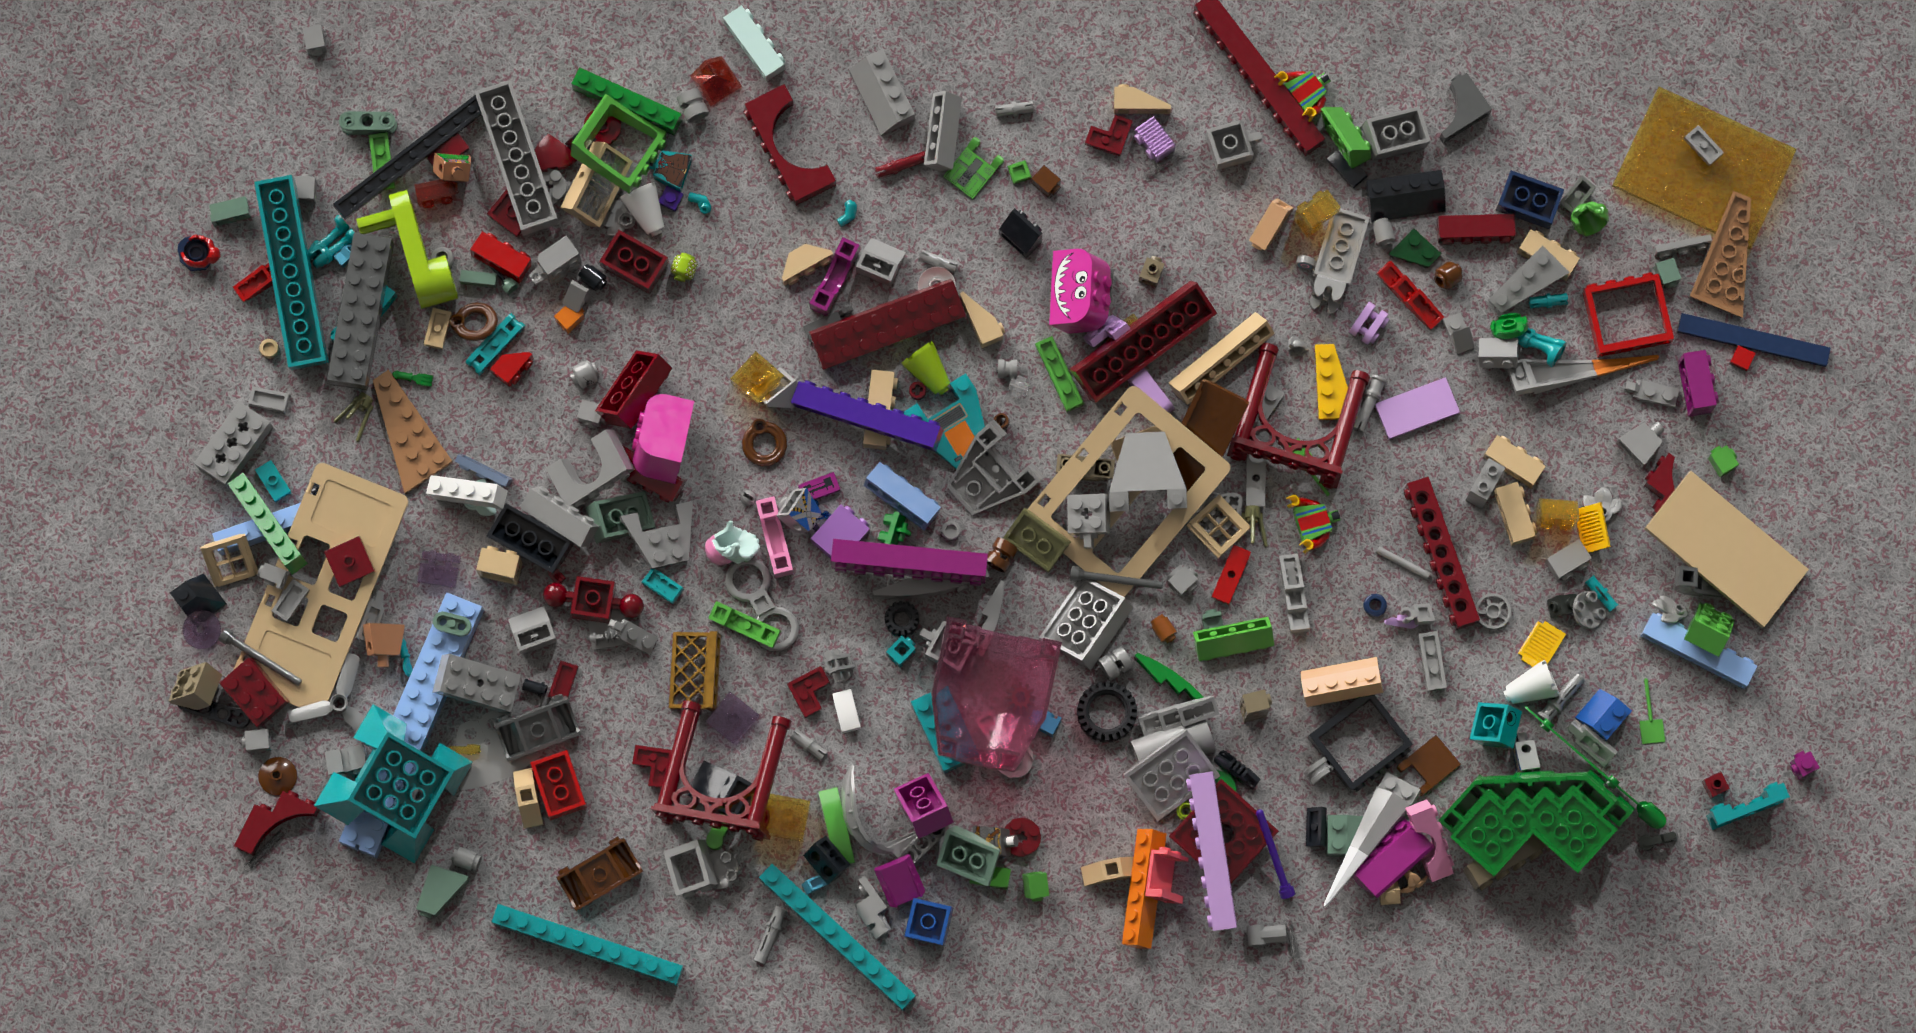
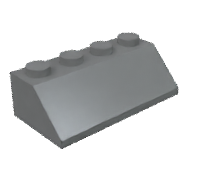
(882, 92)

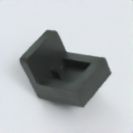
(1561, 605)

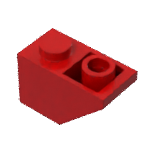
(510, 367)

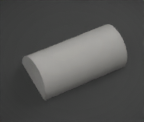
(1148, 744)

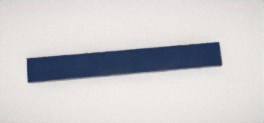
(1753, 340)

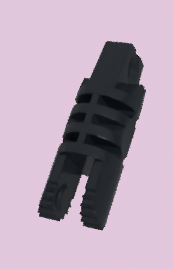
(1235, 768)

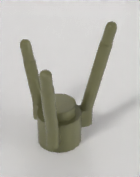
(360, 402)
(1252, 515)

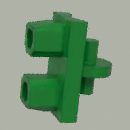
(897, 529)

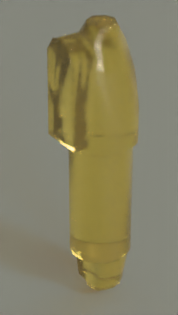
(470, 749)

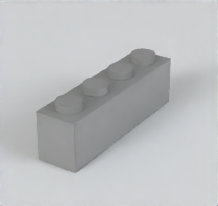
(942, 131)
(559, 516)

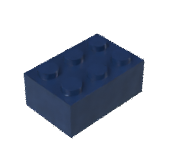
(1530, 199)

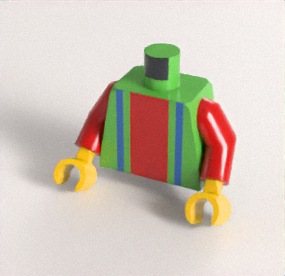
(1306, 90)
(1312, 521)

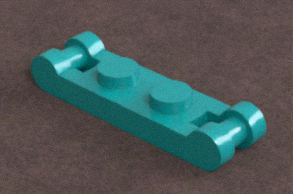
(495, 344)

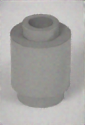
(1383, 232)
(466, 859)

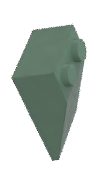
(607, 515)
(1340, 833)
(968, 855)

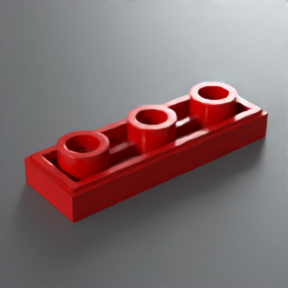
(1235, 564)

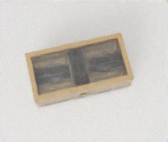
(592, 193)

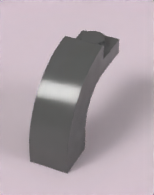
(1690, 583)

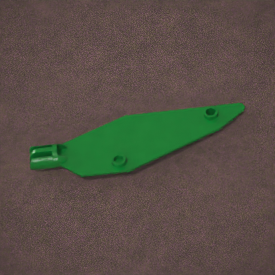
(1650, 813)

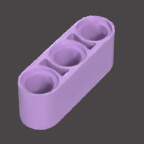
(1146, 383)

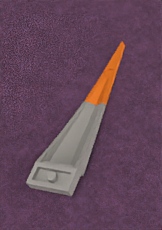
(1538, 377)

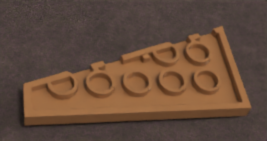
(1724, 268)
(412, 441)

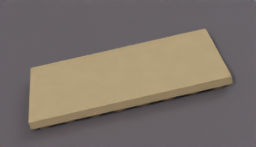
(1726, 549)

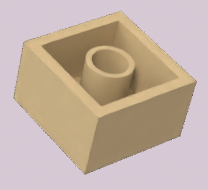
(499, 565)

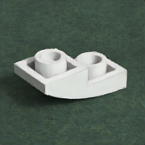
(846, 711)

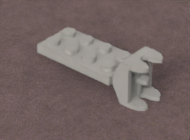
(1338, 258)

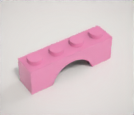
(774, 537)
(1423, 819)

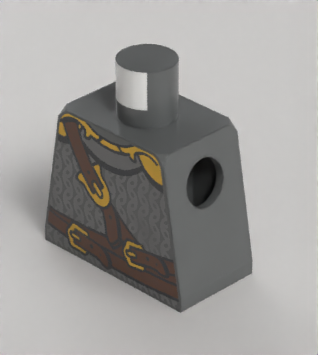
(998, 837)

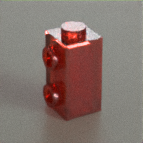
(436, 192)

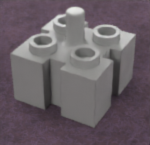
(346, 761)

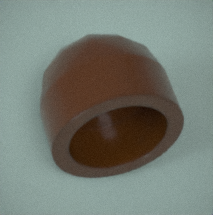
(999, 417)

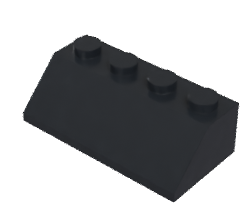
(1406, 195)
(530, 538)

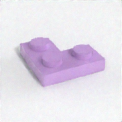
(1113, 328)

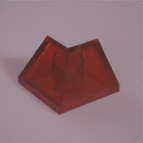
(715, 80)

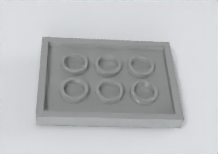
(1163, 774)

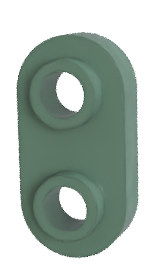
(452, 624)

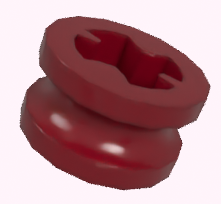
(921, 395)

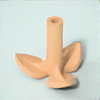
(1413, 882)

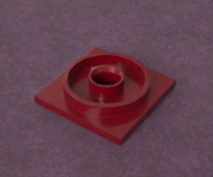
(1242, 818)

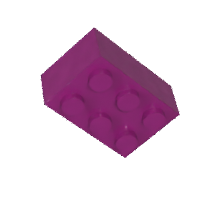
(1697, 383)
(923, 805)

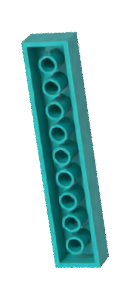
(291, 272)

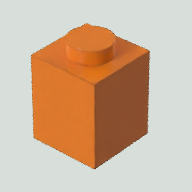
(568, 318)

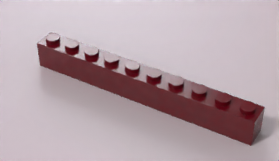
(1259, 75)

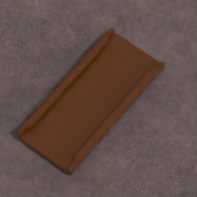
(1213, 419)

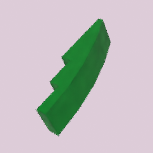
(1163, 674)

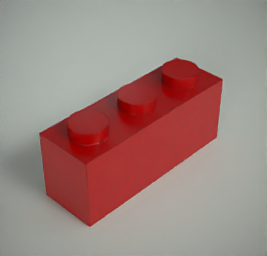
(501, 256)

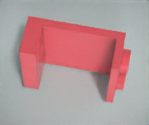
(1161, 875)

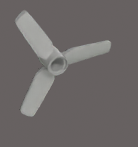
(344, 689)

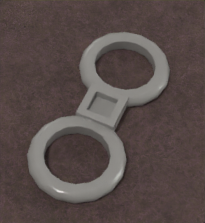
(761, 601)

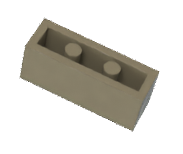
(1255, 705)

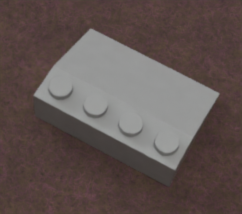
(1087, 621)

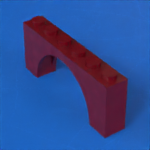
(800, 182)

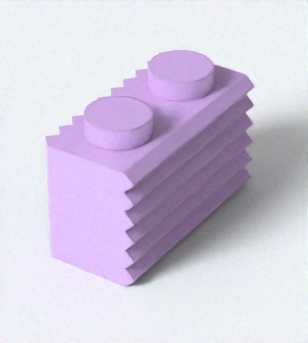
(1154, 140)

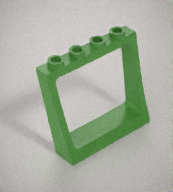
(606, 108)

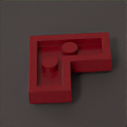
(1112, 140)
(804, 688)
(656, 759)

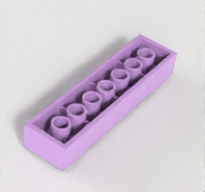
(1212, 851)

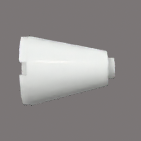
(645, 208)
(1532, 685)

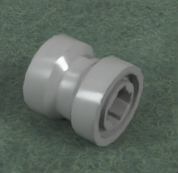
(1007, 368)

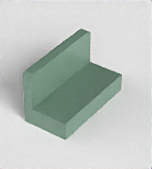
(229, 211)

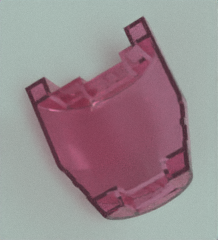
(990, 694)

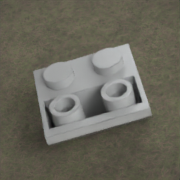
(880, 262)
(532, 630)

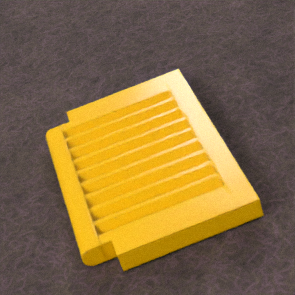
(1593, 528)
(1541, 644)

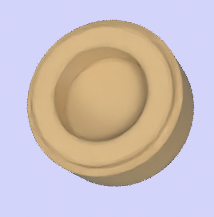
(269, 348)

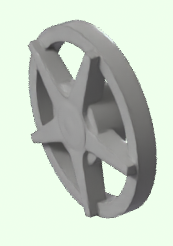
(1493, 610)

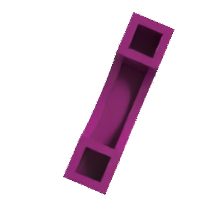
(837, 273)

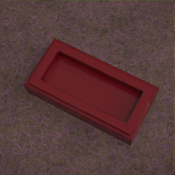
(563, 679)

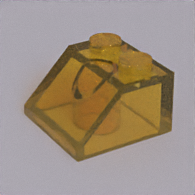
(756, 378)

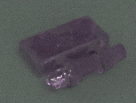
(438, 574)

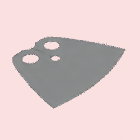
(491, 763)

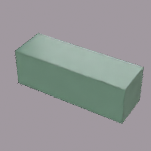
(478, 278)

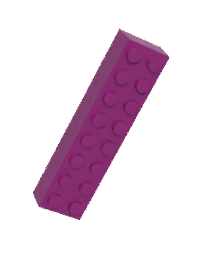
(909, 561)

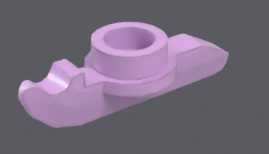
(1399, 622)

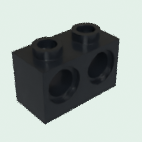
(826, 860)

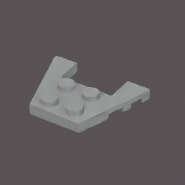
(666, 544)

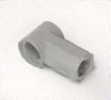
(1260, 935)

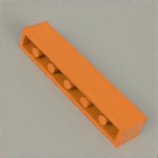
(1141, 909)

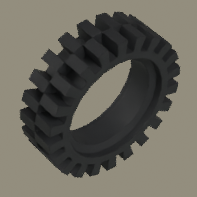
(1123, 695)

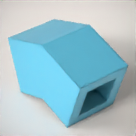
(343, 256)

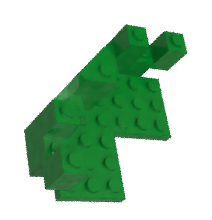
(1558, 808)

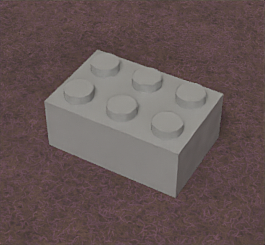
(1396, 133)

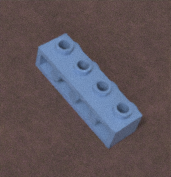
(902, 496)

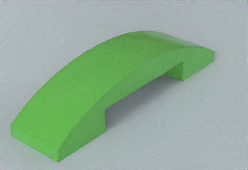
(744, 624)
(835, 822)

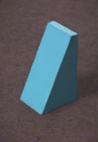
(813, 884)

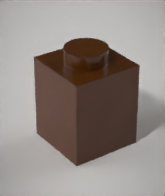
(1046, 181)

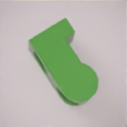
(715, 837)

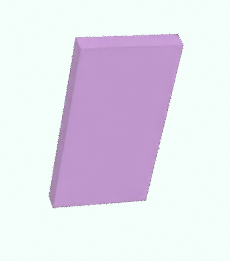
(1417, 408)

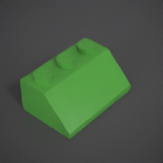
(1346, 135)

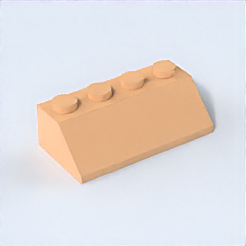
(1341, 682)

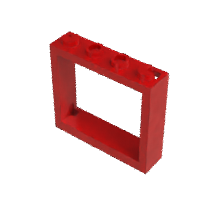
(1633, 344)

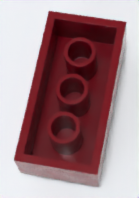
(633, 389)

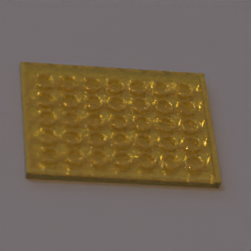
(1676, 179)

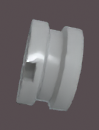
(1318, 771)

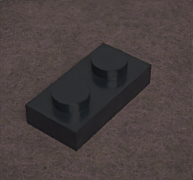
(1316, 827)

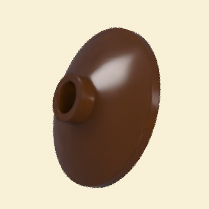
(287, 777)

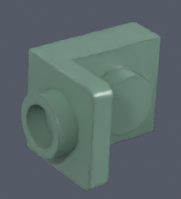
(1212, 619)

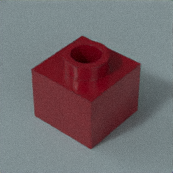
(1713, 791)

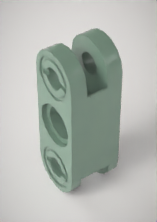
(358, 119)

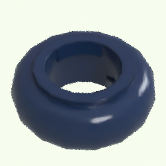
(1375, 613)

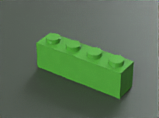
(1233, 639)

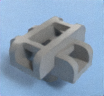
(836, 666)

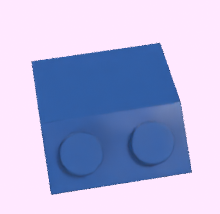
(1603, 714)

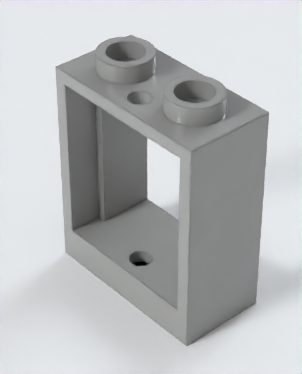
(1485, 483)
(705, 863)

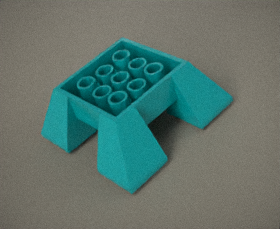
(407, 817)

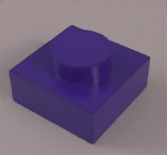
(671, 198)

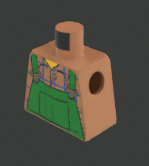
(453, 167)

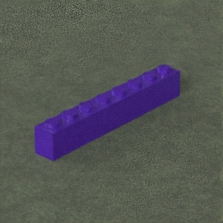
(867, 416)

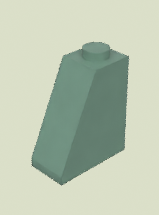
(439, 890)

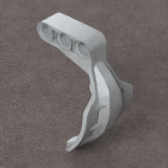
(896, 846)

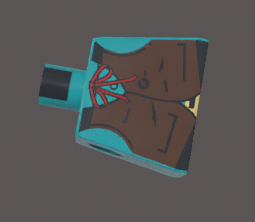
(672, 169)

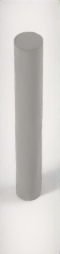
(1402, 562)

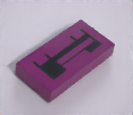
(822, 486)

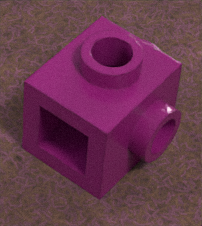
(1803, 764)

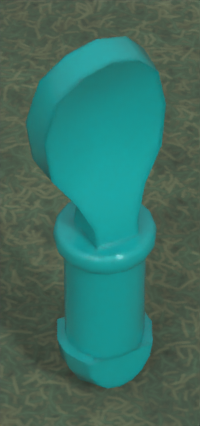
(407, 667)

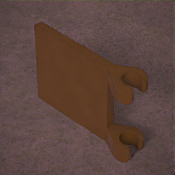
(1432, 762)

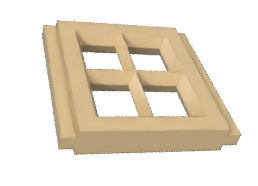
(1230, 514)
(213, 565)

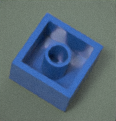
(929, 922)

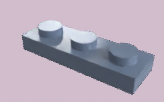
(482, 470)

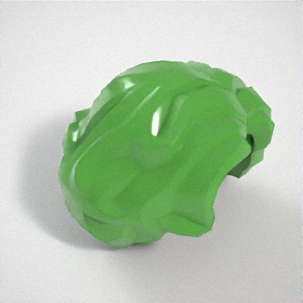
(1589, 218)

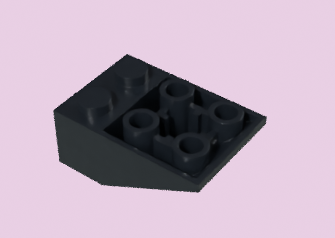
(719, 783)

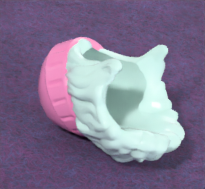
(731, 545)

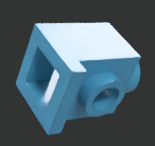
(1050, 724)

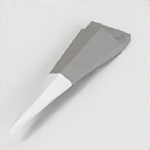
(1381, 816)

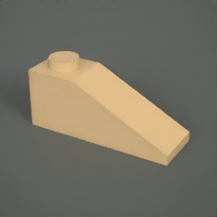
(1134, 101)
(984, 324)

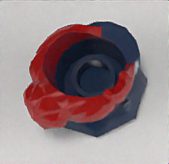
(198, 252)

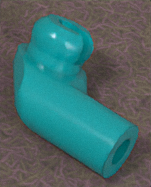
(702, 201)
(850, 213)

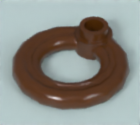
(461, 315)
(752, 432)

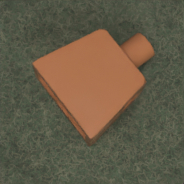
(383, 641)

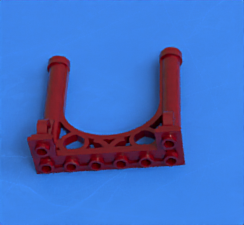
(1330, 471)
(754, 818)

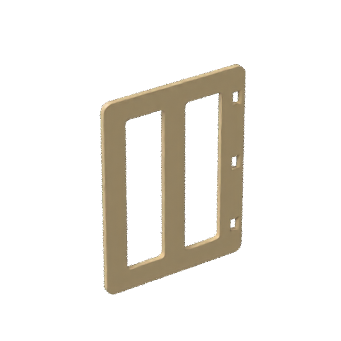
(1095, 444)

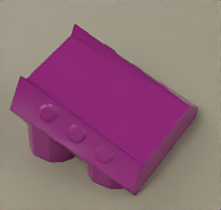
(900, 881)

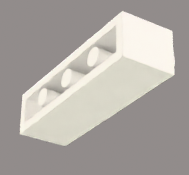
(467, 492)

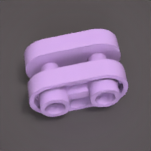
(1370, 334)

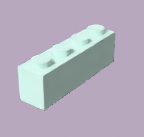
(754, 43)

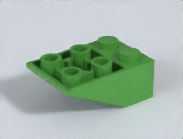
(1709, 629)

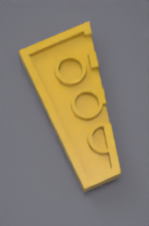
(1330, 382)

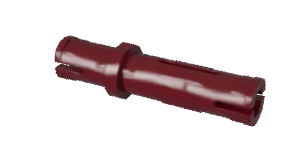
(899, 165)

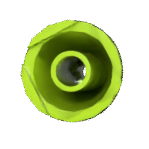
(928, 368)

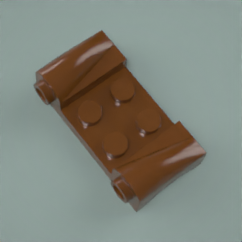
(599, 873)

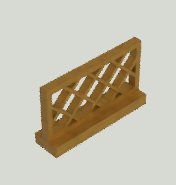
(711, 668)

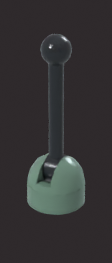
(508, 283)

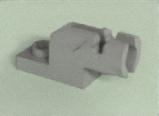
(871, 909)

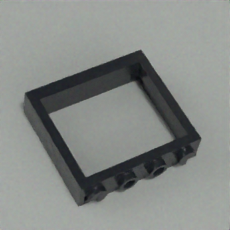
(1374, 772)

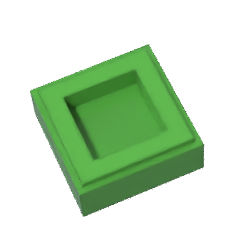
(1019, 172)

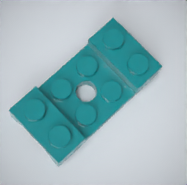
(1724, 814)

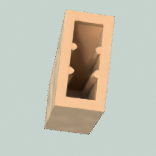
(1270, 224)

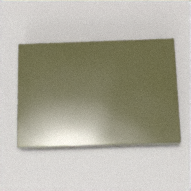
(1037, 539)

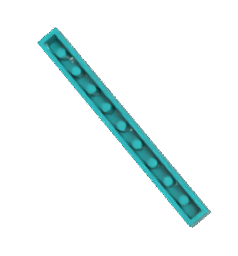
(837, 937)
(587, 945)

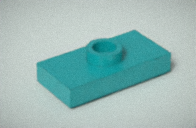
(273, 481)
(662, 585)

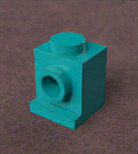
(893, 651)

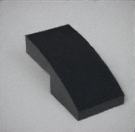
(1351, 176)

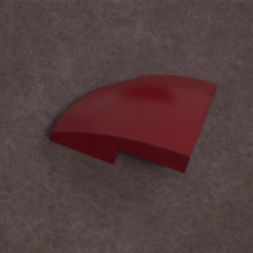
(553, 154)

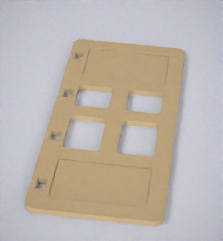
(339, 512)

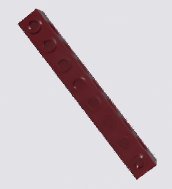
(1424, 488)

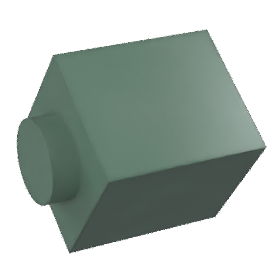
(1668, 273)

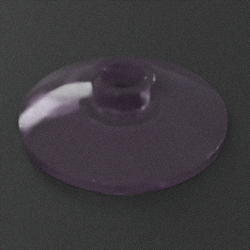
(210, 633)

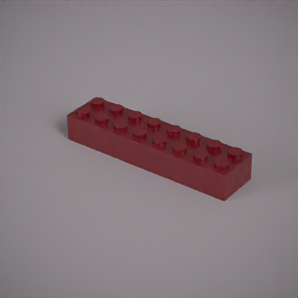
(887, 324)
(1144, 342)

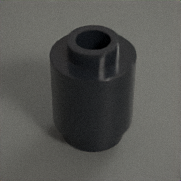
(592, 277)

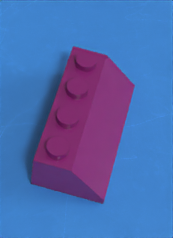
(1392, 858)

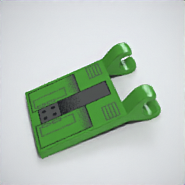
(971, 171)

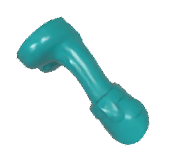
(322, 245)
(1552, 347)

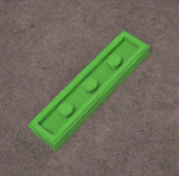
(1059, 374)

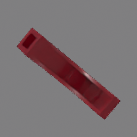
(1661, 481)
(263, 821)

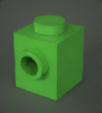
(1723, 460)
(1035, 885)

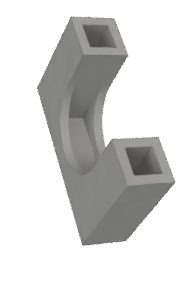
(615, 466)

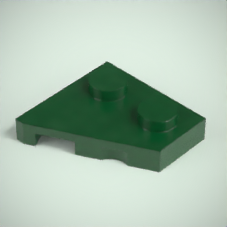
(1416, 249)

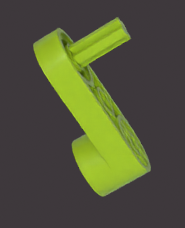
(430, 277)

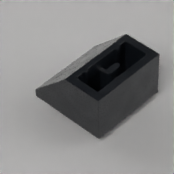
(1021, 233)

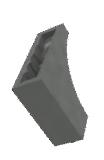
(1470, 106)

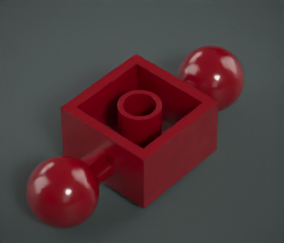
(593, 600)

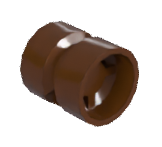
(1001, 548)

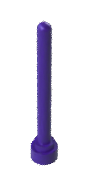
(1286, 889)

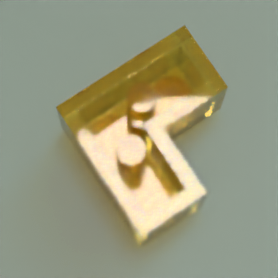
(1313, 214)

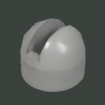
(745, 500)

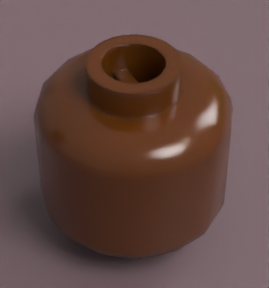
(1448, 275)

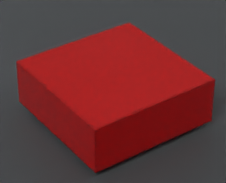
(1742, 358)

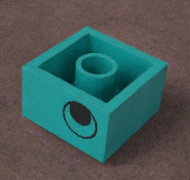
(1495, 725)

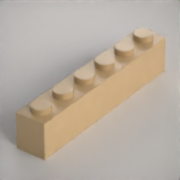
(1222, 356)

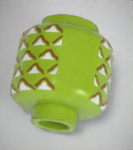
(683, 267)

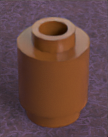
(1164, 629)

